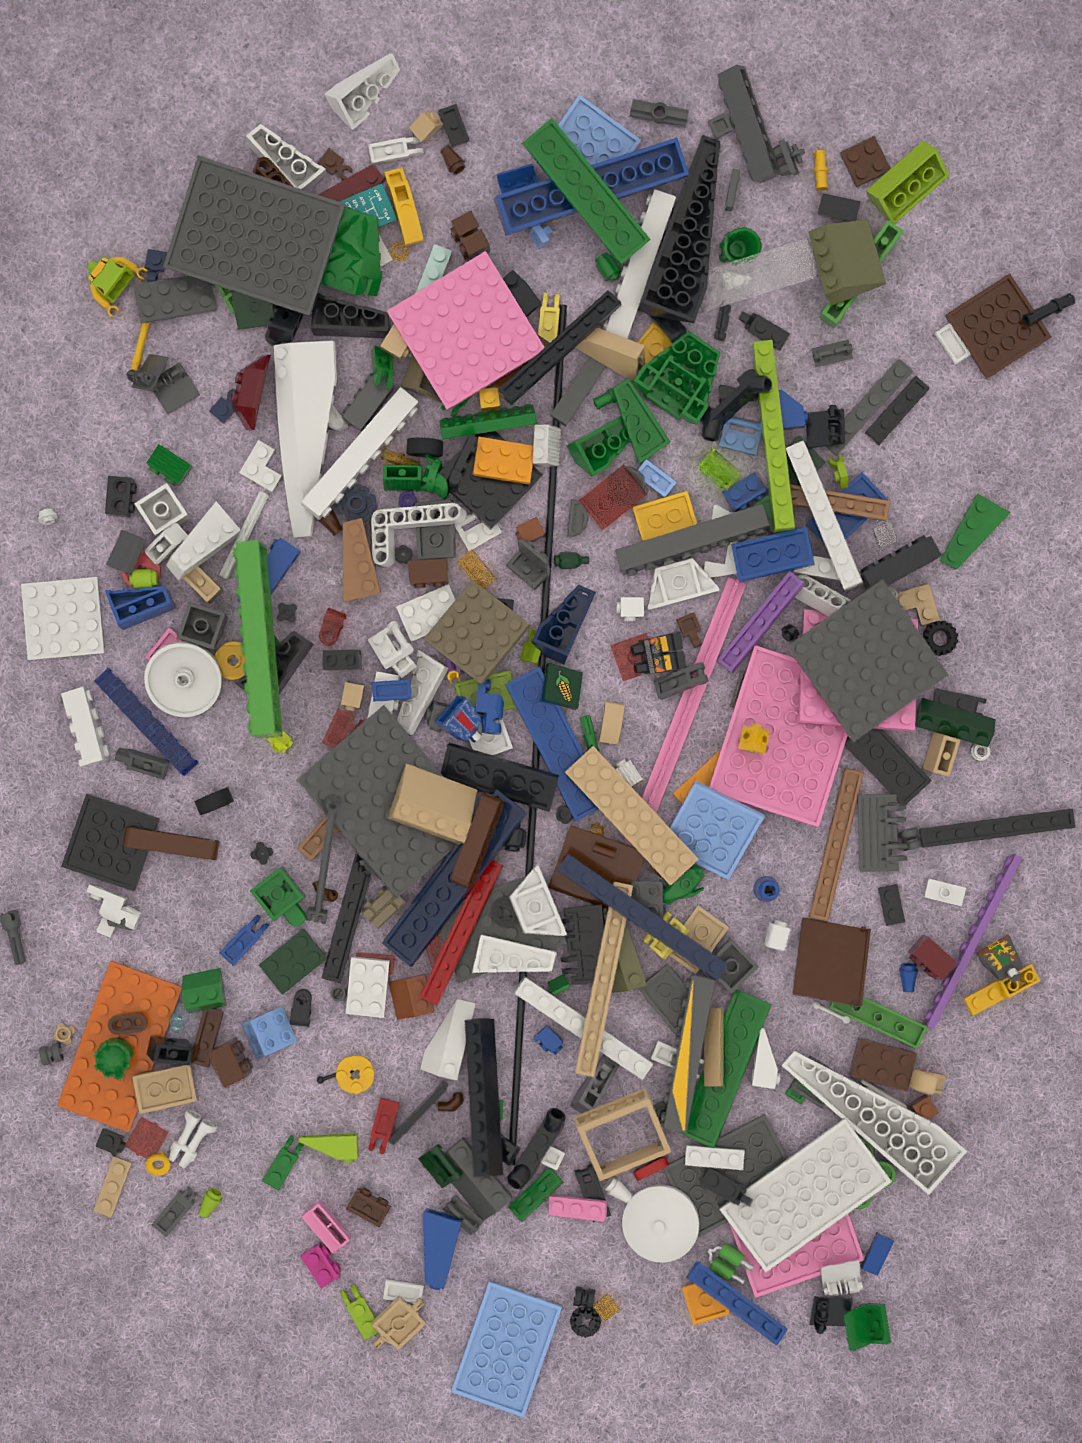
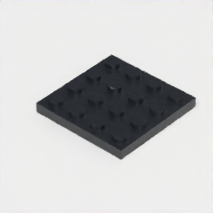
(487, 497)
(98, 843)

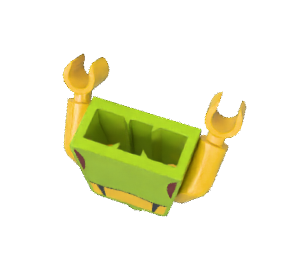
(110, 278)

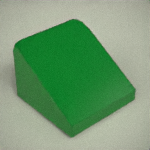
(558, 984)

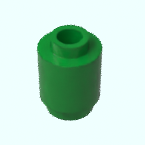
(608, 267)

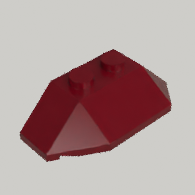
(249, 391)

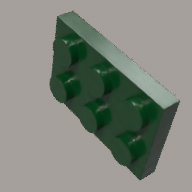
(293, 961)

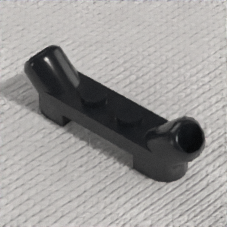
(750, 385)
(537, 1148)

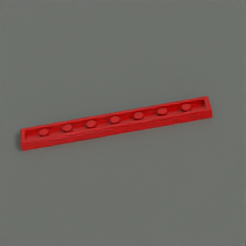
(460, 934)

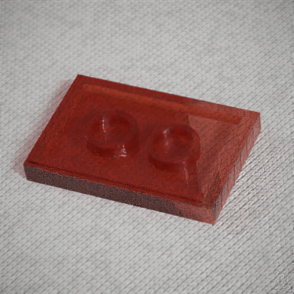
(613, 497)

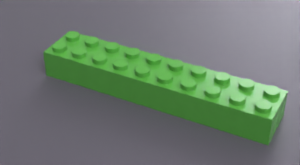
(258, 639)

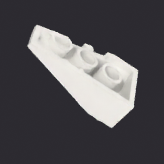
(357, 92)
(447, 1046)

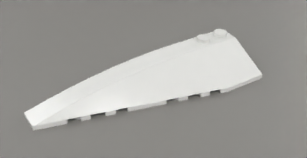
(304, 398)
(903, 1137)

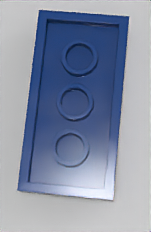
(848, 524)
(773, 554)

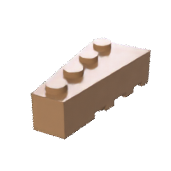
(358, 565)

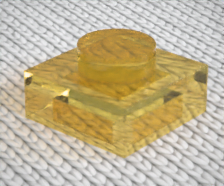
(606, 1307)

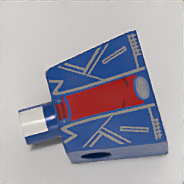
(460, 720)

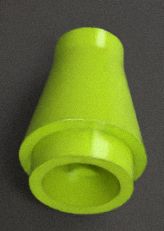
(210, 1201)

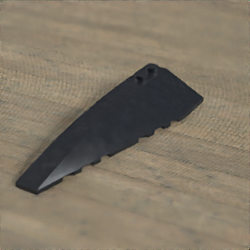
(682, 263)

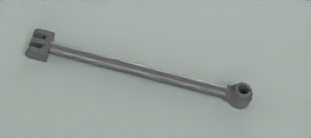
(317, 910)

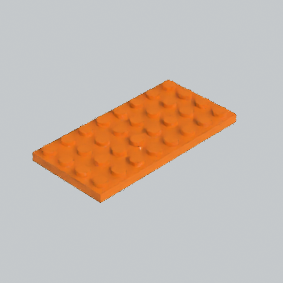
(121, 992)

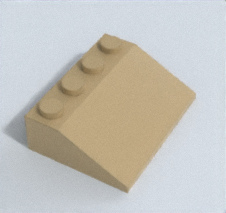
(433, 804)

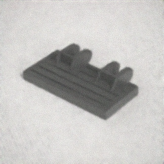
(877, 833)

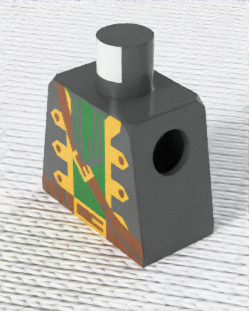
(1001, 959)

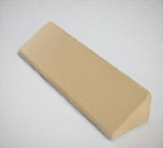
(714, 1048)

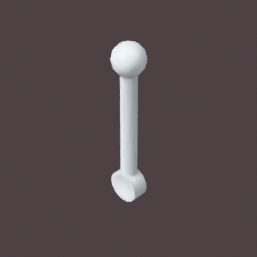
(817, 1005)

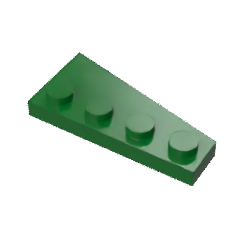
(974, 528)

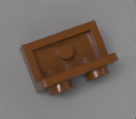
(368, 1206)

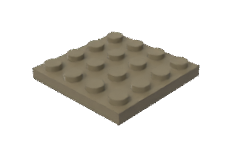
(477, 632)

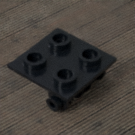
(826, 428)
(829, 1312)

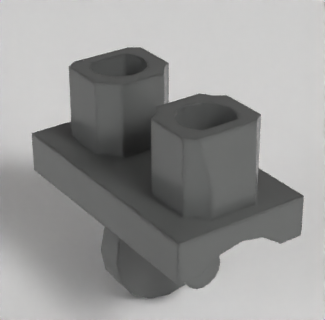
(784, 150)

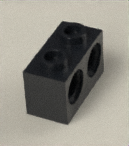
(113, 496)

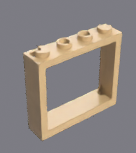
(613, 1111)

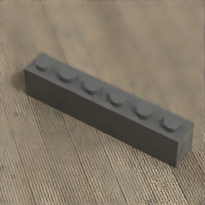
(748, 124)

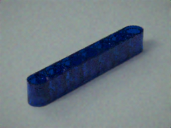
(146, 722)

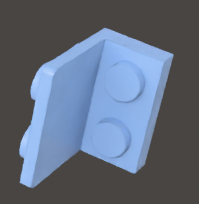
(269, 1032)

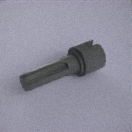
(11, 922)

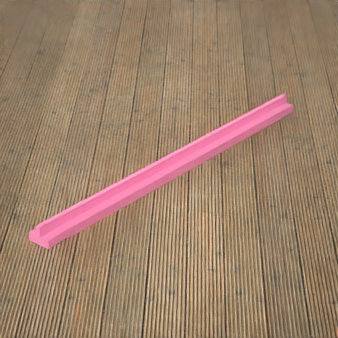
(691, 697)

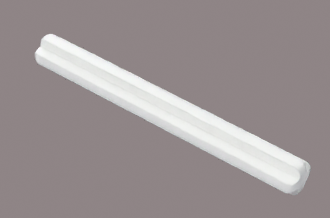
(245, 532)

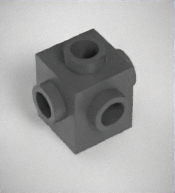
(433, 713)

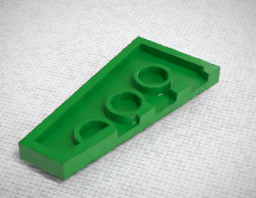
(641, 426)

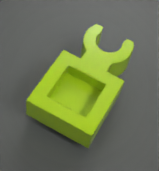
(530, 652)

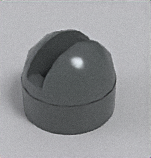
(336, 991)

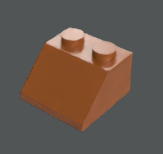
(406, 996)

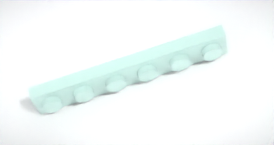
(435, 268)

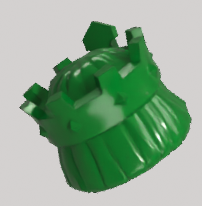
(739, 244)
(432, 480)
(113, 1057)

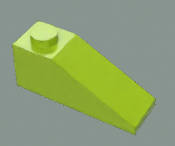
(338, 1146)

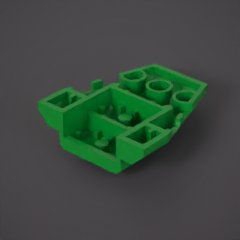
(355, 255)
(680, 378)

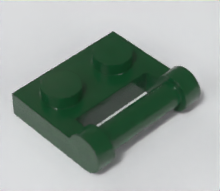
(440, 1166)

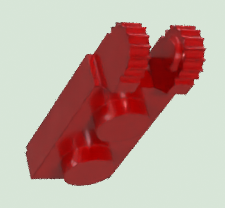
(383, 1123)

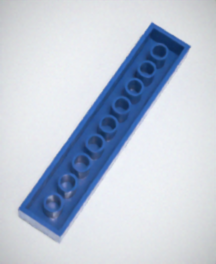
(623, 175)

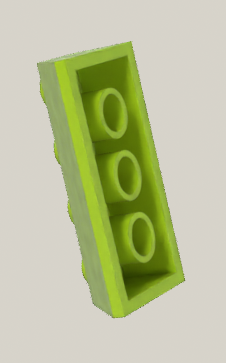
(908, 182)

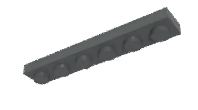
(873, 401)

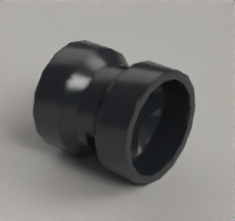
(584, 1297)

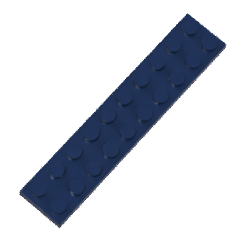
(441, 896)

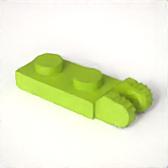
(360, 1312)

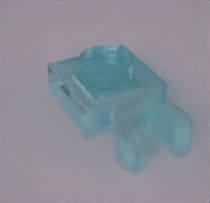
(175, 1021)

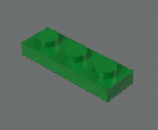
(536, 1194)

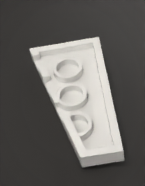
(424, 684)
(509, 956)

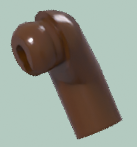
(453, 1104)

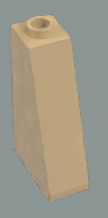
(614, 352)

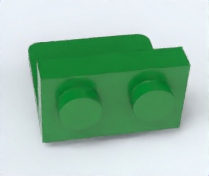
(867, 1326)

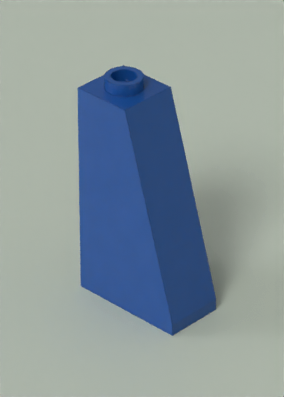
(440, 1240)

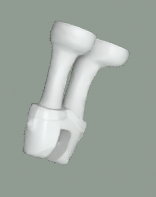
(192, 1119)

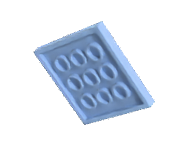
(596, 133)
(715, 828)

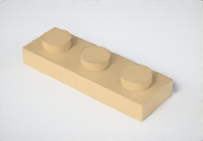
(112, 1186)

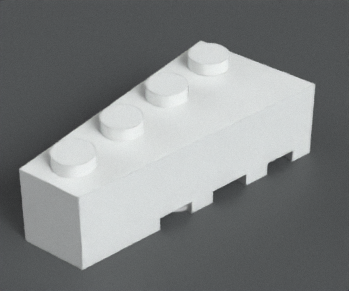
(294, 165)
(85, 727)

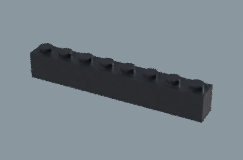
(483, 1097)

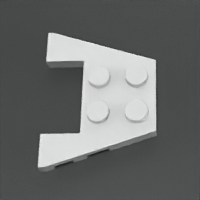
(729, 568)

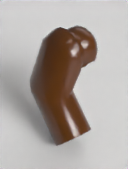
(329, 895)

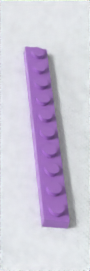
(976, 931)

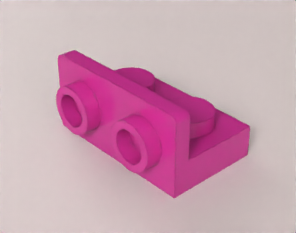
(321, 1265)

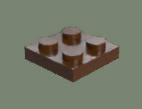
(865, 161)

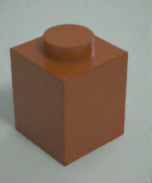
(530, 530)
(924, 1107)

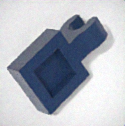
(154, 262)

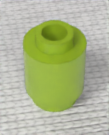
(143, 578)

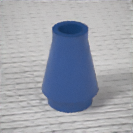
(908, 976)

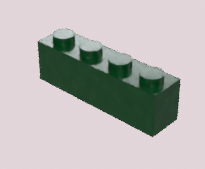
(955, 722)

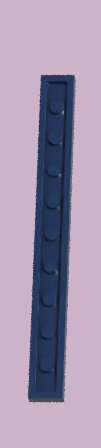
(642, 917)

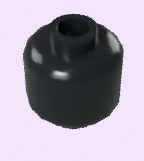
(516, 840)

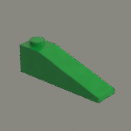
(600, 447)

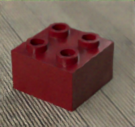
(932, 957)

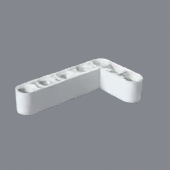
(408, 521)
(822, 597)

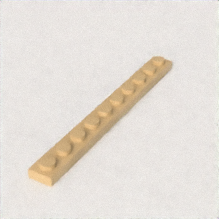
(601, 989)

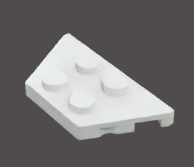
(679, 583)
(536, 907)

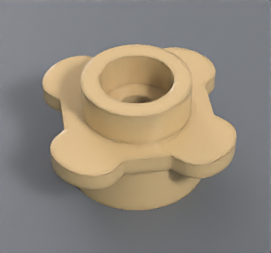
(58, 1036)

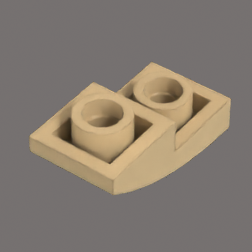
(611, 722)

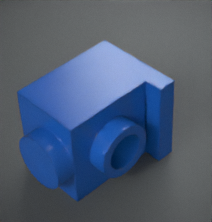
(549, 1040)

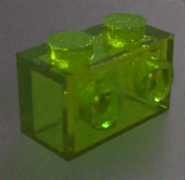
(719, 469)

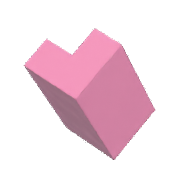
(326, 1226)

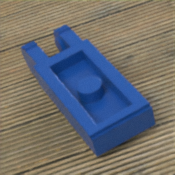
(242, 942)

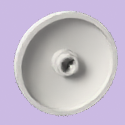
(183, 679)
(660, 1223)

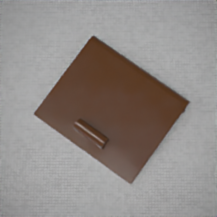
(602, 855)
(831, 962)

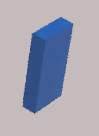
(391, 690)

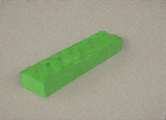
(884, 1020)

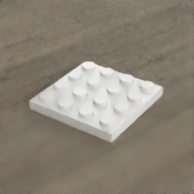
(62, 618)

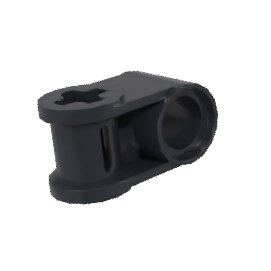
(301, 1011)

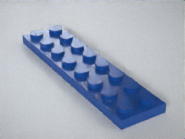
(551, 736)

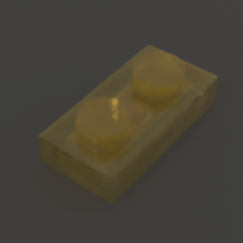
(476, 569)

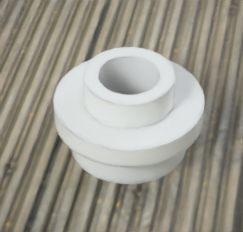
(47, 516)
(975, 755)

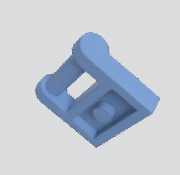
(738, 440)

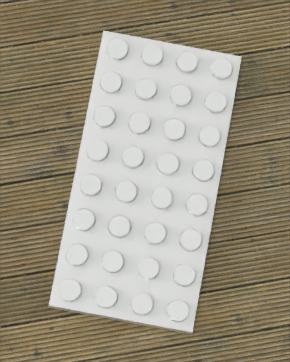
(806, 1194)

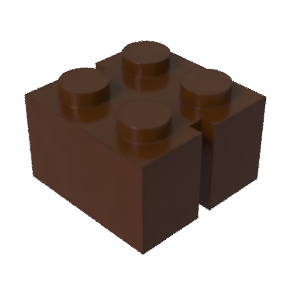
(466, 232)

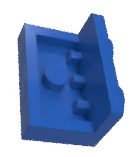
(516, 178)

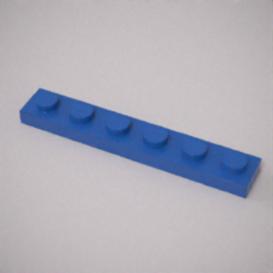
(736, 1303)

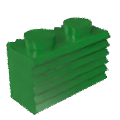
(169, 465)
(402, 477)

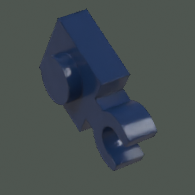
(223, 408)

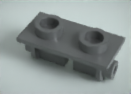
(832, 353)
(458, 1208)

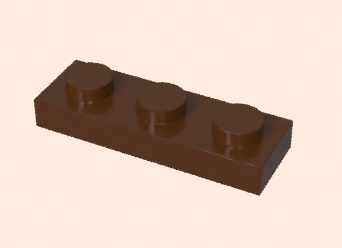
(206, 1036)

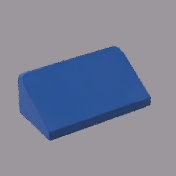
(877, 1254)

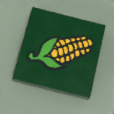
(562, 686)

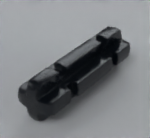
(722, 322)

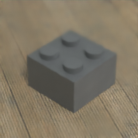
(739, 965)

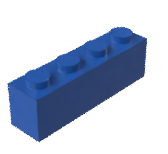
(279, 561)

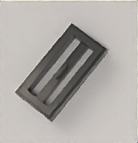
(732, 190)

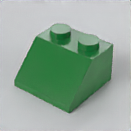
(203, 991)

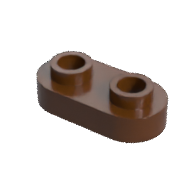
(128, 1023)

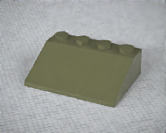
(846, 259)

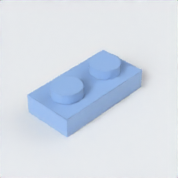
(656, 478)

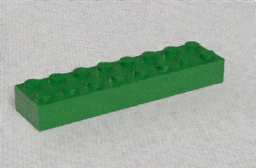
(487, 421)

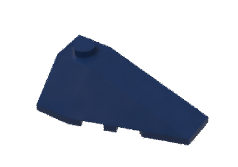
(559, 630)

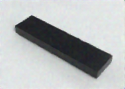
(897, 410)

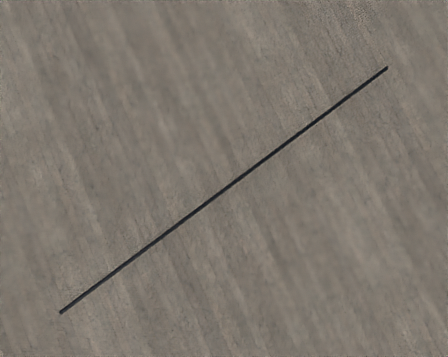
(536, 754)

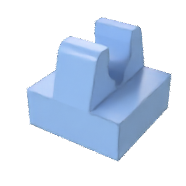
(540, 235)

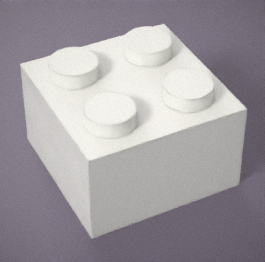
(161, 509)

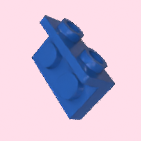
(744, 492)

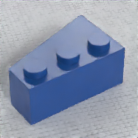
(139, 605)

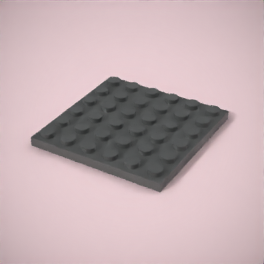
(867, 660)

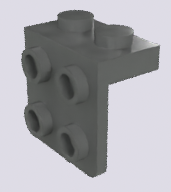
(529, 564)

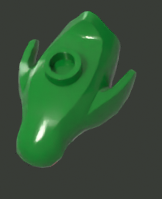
(684, 886)

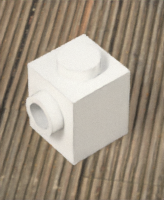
(630, 608)

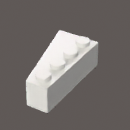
(204, 541)

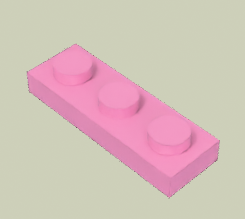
(577, 1207)

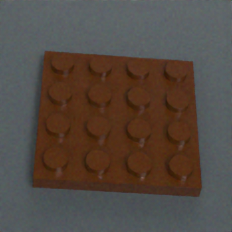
(994, 326)

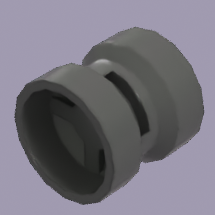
(911, 843)
(50, 1054)

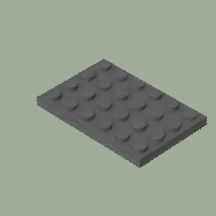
(488, 927)
(761, 1156)

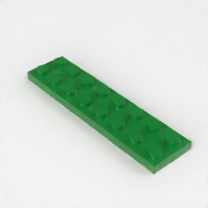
(586, 191)
(713, 1103)

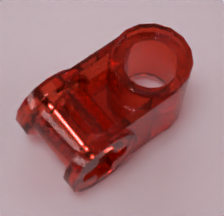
(332, 623)

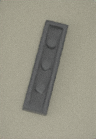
(577, 391)

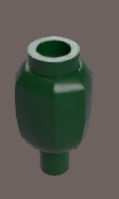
(569, 560)

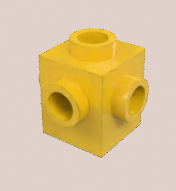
(754, 739)

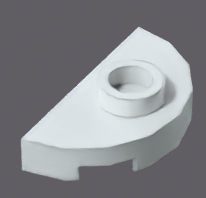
(337, 421)

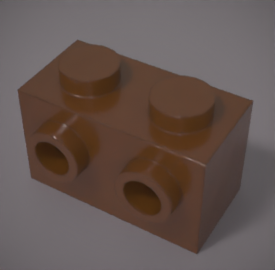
(428, 572)

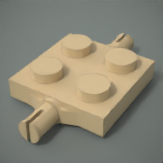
(398, 1323)

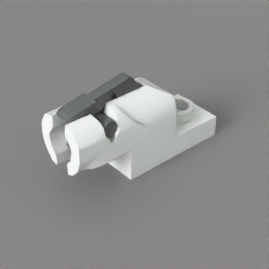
(114, 908)

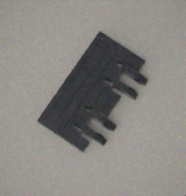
(587, 941)

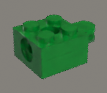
(280, 896)

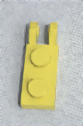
(549, 318)

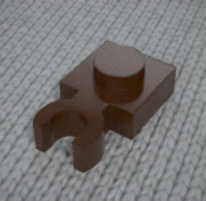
(333, 162)

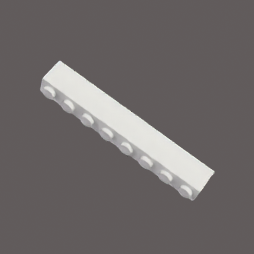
(640, 264)
(360, 453)
(824, 516)
(575, 1023)

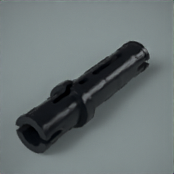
(1055, 306)

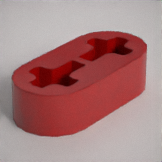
(651, 1168)

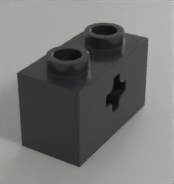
(284, 324)
(170, 1050)

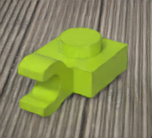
(840, 474)

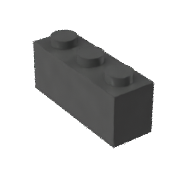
(366, 403)

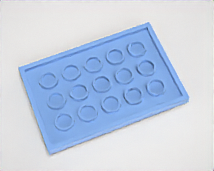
(506, 1349)

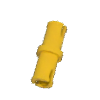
(820, 170)

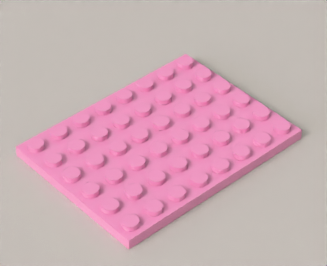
(799, 756)

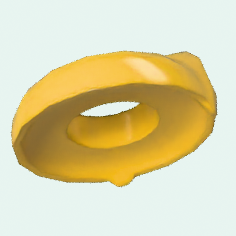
(157, 1171)

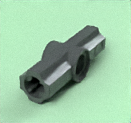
(671, 116)

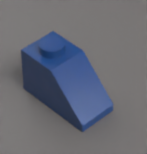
(792, 412)

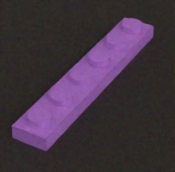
(761, 621)

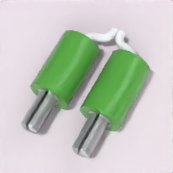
(733, 1257)

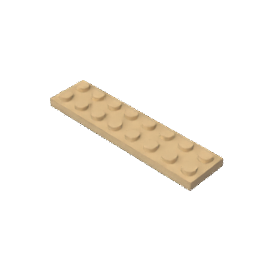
(631, 815)

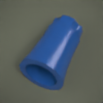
(760, 886)

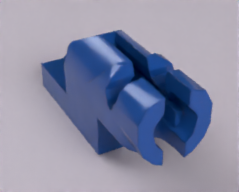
(491, 707)

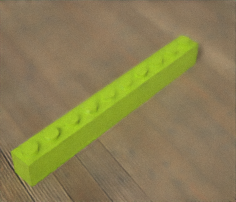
(773, 440)

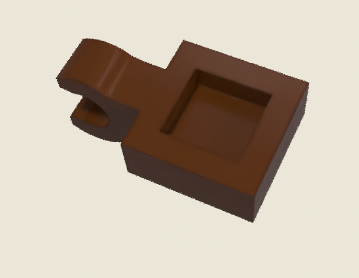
(689, 627)

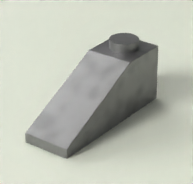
(594, 1087)

